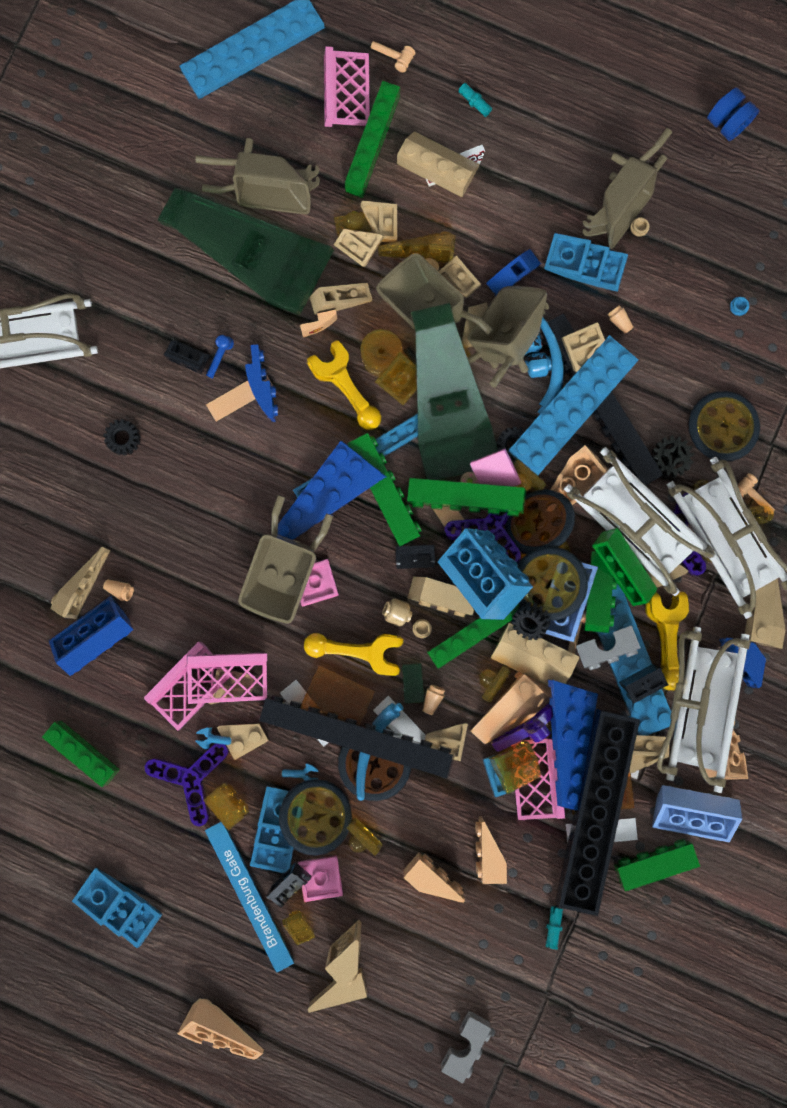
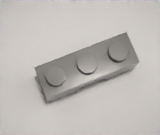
(625, 643)
(459, 1062)

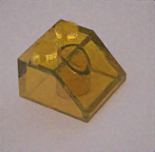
(399, 379)

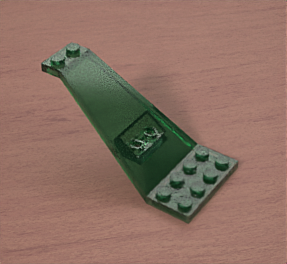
(281, 268)
(456, 434)

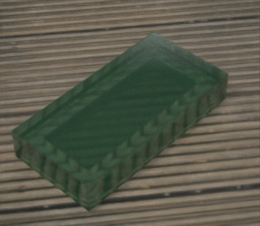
(413, 683)

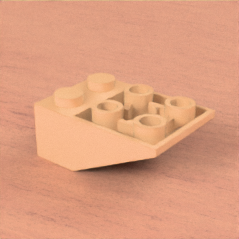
(491, 864)
(430, 880)

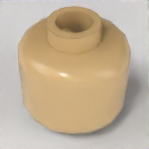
(397, 612)

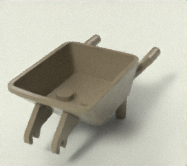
(266, 181)
(626, 194)
(419, 286)
(516, 323)
(279, 572)

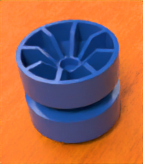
(729, 110)

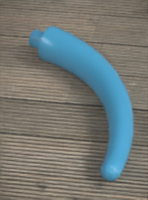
(557, 367)
(389, 714)

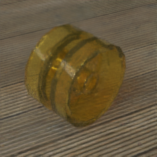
(383, 342)

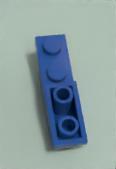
(262, 390)

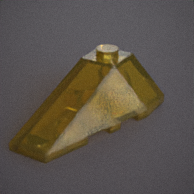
(435, 246)

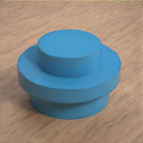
(739, 306)

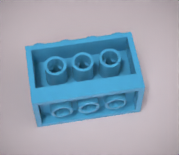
(485, 574)

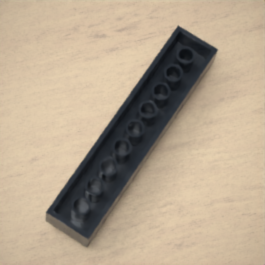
(597, 813)

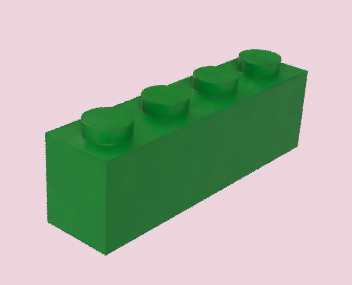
(625, 567)
(600, 598)
(81, 753)
(656, 865)

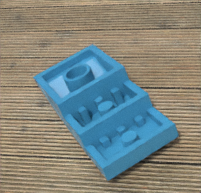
(586, 262)
(270, 846)
(117, 907)

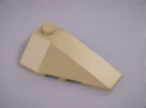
(75, 592)
(767, 623)

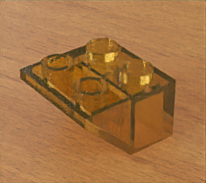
(516, 766)
(226, 805)

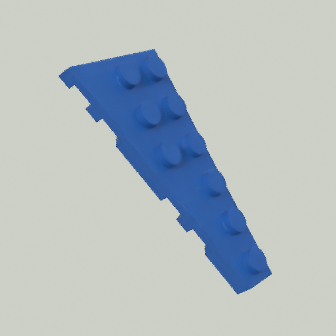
(571, 738)

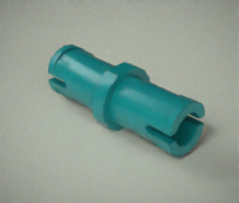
(475, 99)
(554, 927)

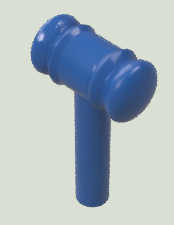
(223, 343)

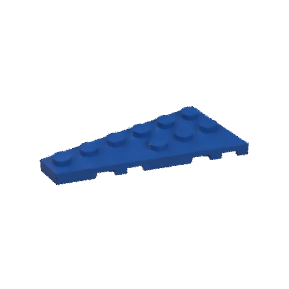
(333, 486)

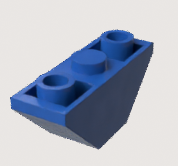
(514, 271)
(753, 666)

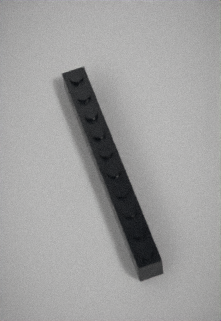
(612, 419)
(357, 736)

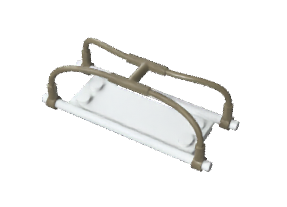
(44, 336)
(640, 521)
(720, 526)
(710, 708)

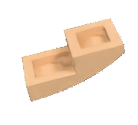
(325, 320)

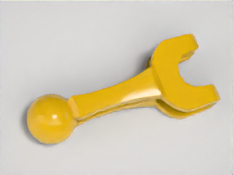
(336, 372)
(667, 624)
(317, 645)

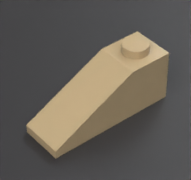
(340, 297)
(335, 995)

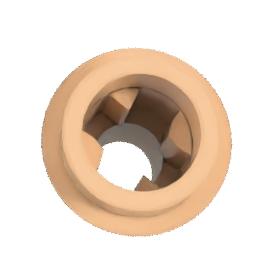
(620, 319)
(120, 590)
(433, 698)

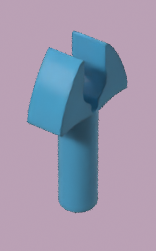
(212, 738)
(300, 773)

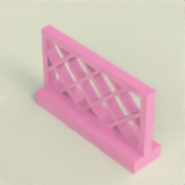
(330, 84)
(222, 661)
(173, 677)
(558, 812)

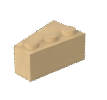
(439, 594)

